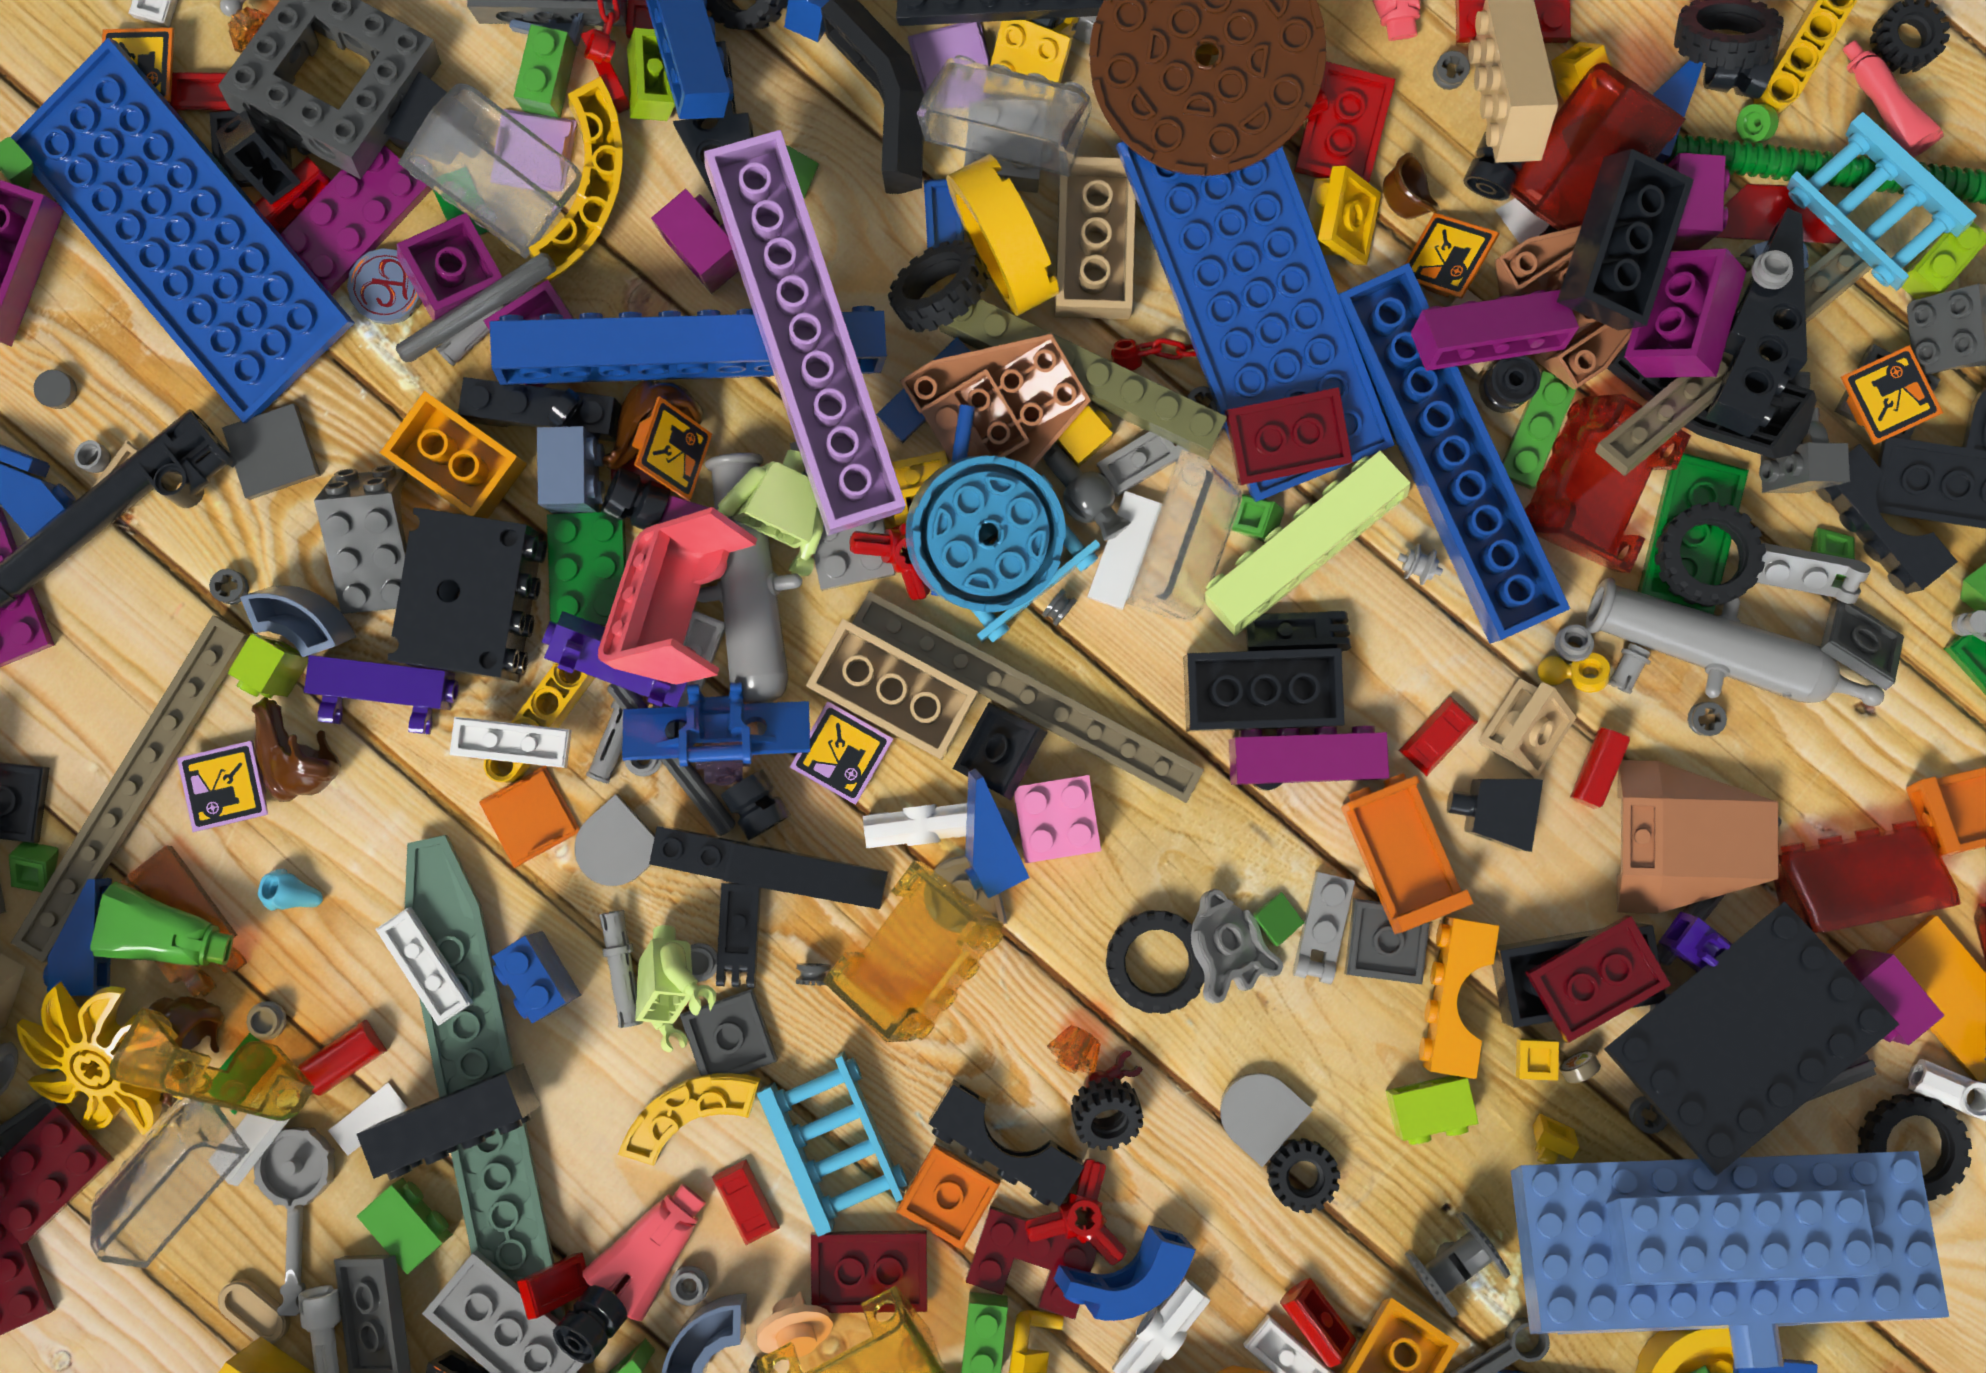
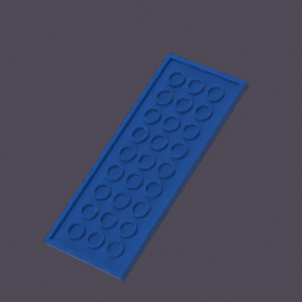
(180, 231)
(1256, 295)

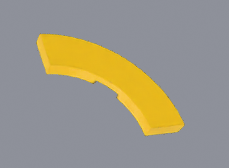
(683, 1103)

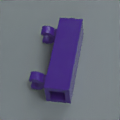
(575, 646)
(379, 683)
(1694, 941)

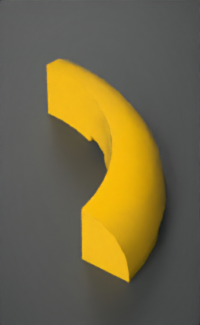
(599, 180)

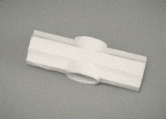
(915, 825)
(1948, 1088)
(1163, 1330)

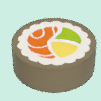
(1580, 1066)

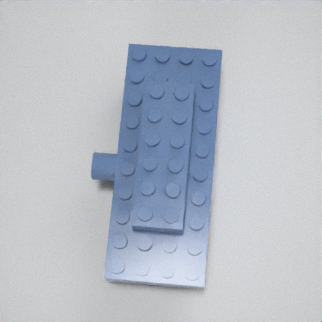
(1728, 1250)

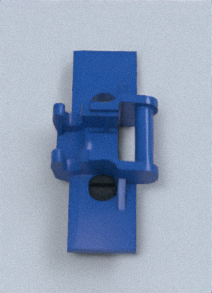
(674, 731)

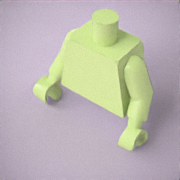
(780, 505)
(668, 984)

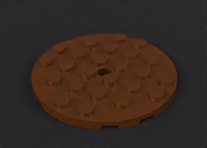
(1216, 114)

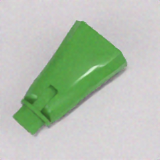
(145, 929)

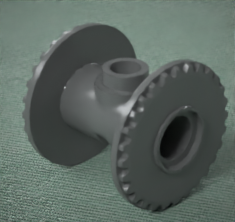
(1457, 1263)

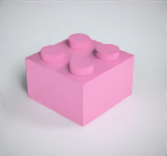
(1057, 819)

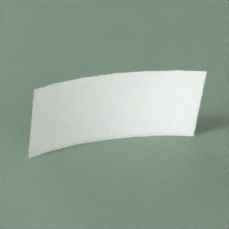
(378, 1107)

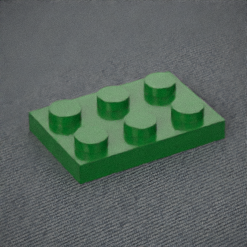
(584, 564)

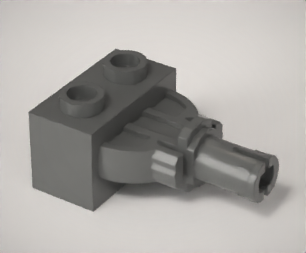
(1813, 463)

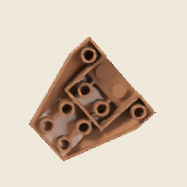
(1542, 265)
(1019, 394)
(1689, 838)

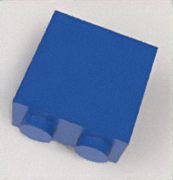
(535, 976)

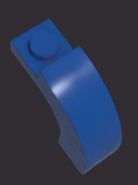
(1138, 1285)

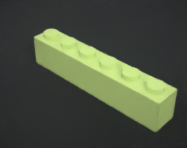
(1306, 542)

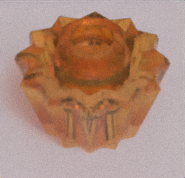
(244, 26)
(1075, 1050)

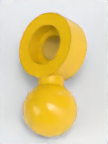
(1555, 671)

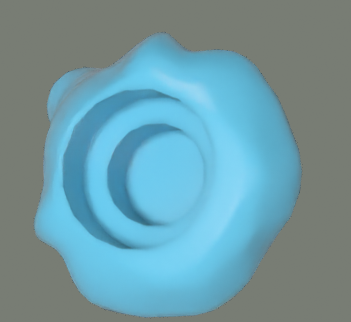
(285, 891)

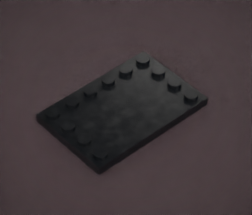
(1750, 1038)

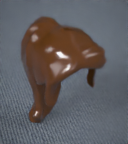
(638, 407)
(285, 765)
(191, 1021)

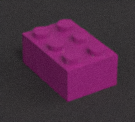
(1689, 316)

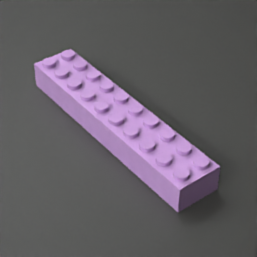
(804, 332)

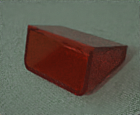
(1597, 120)
(1864, 877)

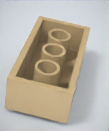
(1513, 80)
(1095, 241)
(892, 689)

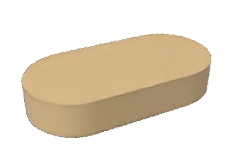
(252, 1310)

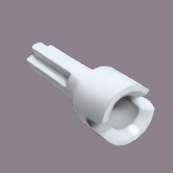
(319, 1315)

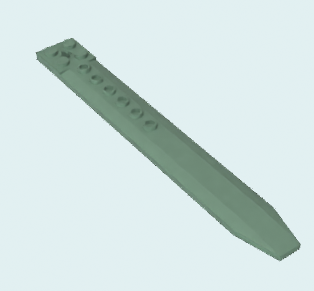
(499, 1175)

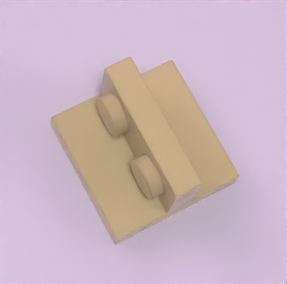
(1529, 726)

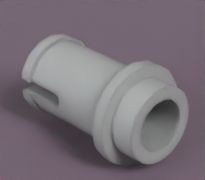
(1630, 667)

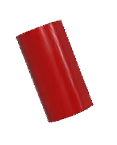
(290, 205)
(1600, 768)
(342, 1058)
(1318, 1322)

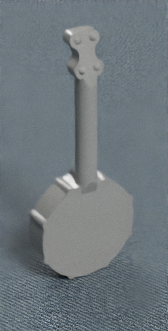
(293, 1174)

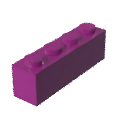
(1493, 329)
(1308, 757)

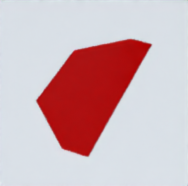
(1758, 209)

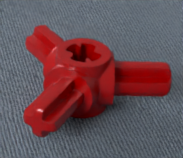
(888, 547)
(1064, 1219)

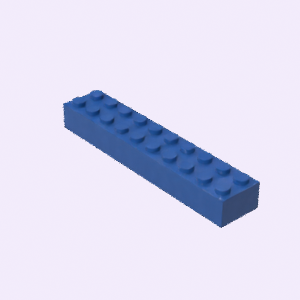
(653, 346)
(1452, 462)

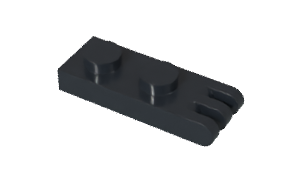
(1299, 631)
(738, 933)

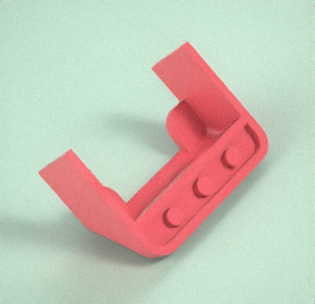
(660, 594)

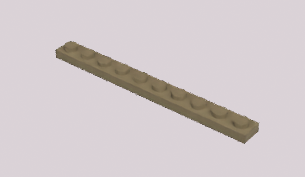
(1691, 395)
(1029, 697)
(132, 784)

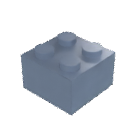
(569, 470)

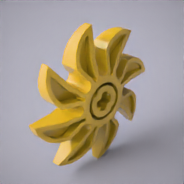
(82, 1048)

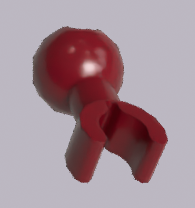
(1114, 1071)

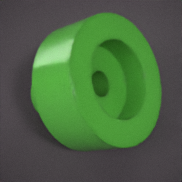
(1757, 122)

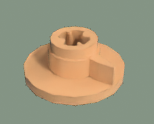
(794, 1323)

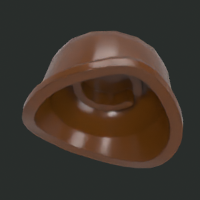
(1408, 189)

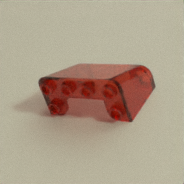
(1582, 497)

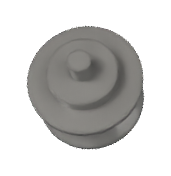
(1420, 564)

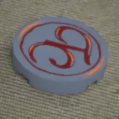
(382, 288)

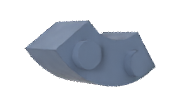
(299, 616)
(706, 1333)

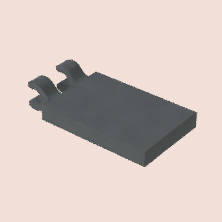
(372, 1314)

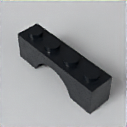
(525, 405)
(1908, 559)
(1046, 1170)

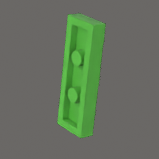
(1537, 431)

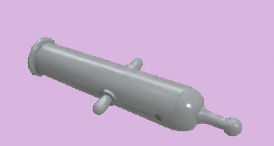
(750, 599)
(1723, 646)

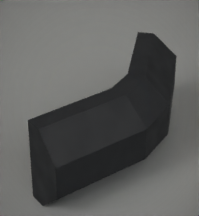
(894, 77)
(1776, 440)

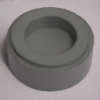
(55, 389)

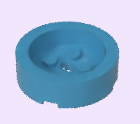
(946, 527)

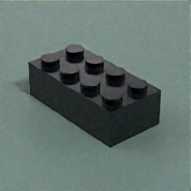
(1625, 240)
(1263, 689)
(1517, 996)
(453, 1119)

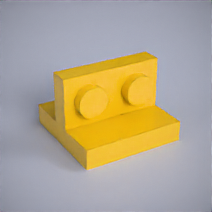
(1344, 214)

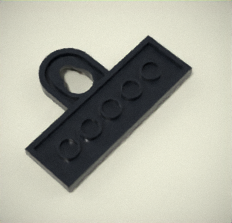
(1935, 478)

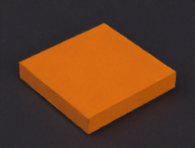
(948, 1196)

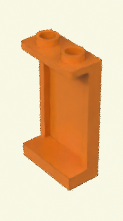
(1952, 810)
(1403, 854)

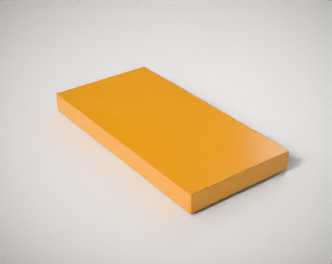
(1954, 985)

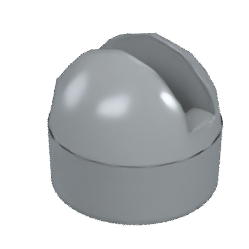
(92, 456)

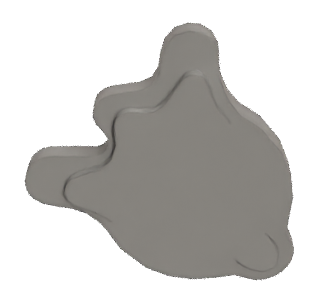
(1229, 947)

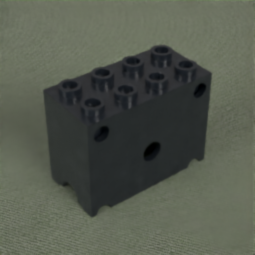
(497, 580)

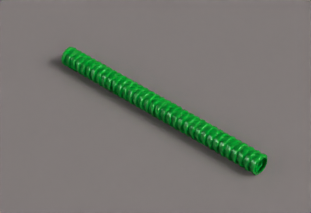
(1780, 162)

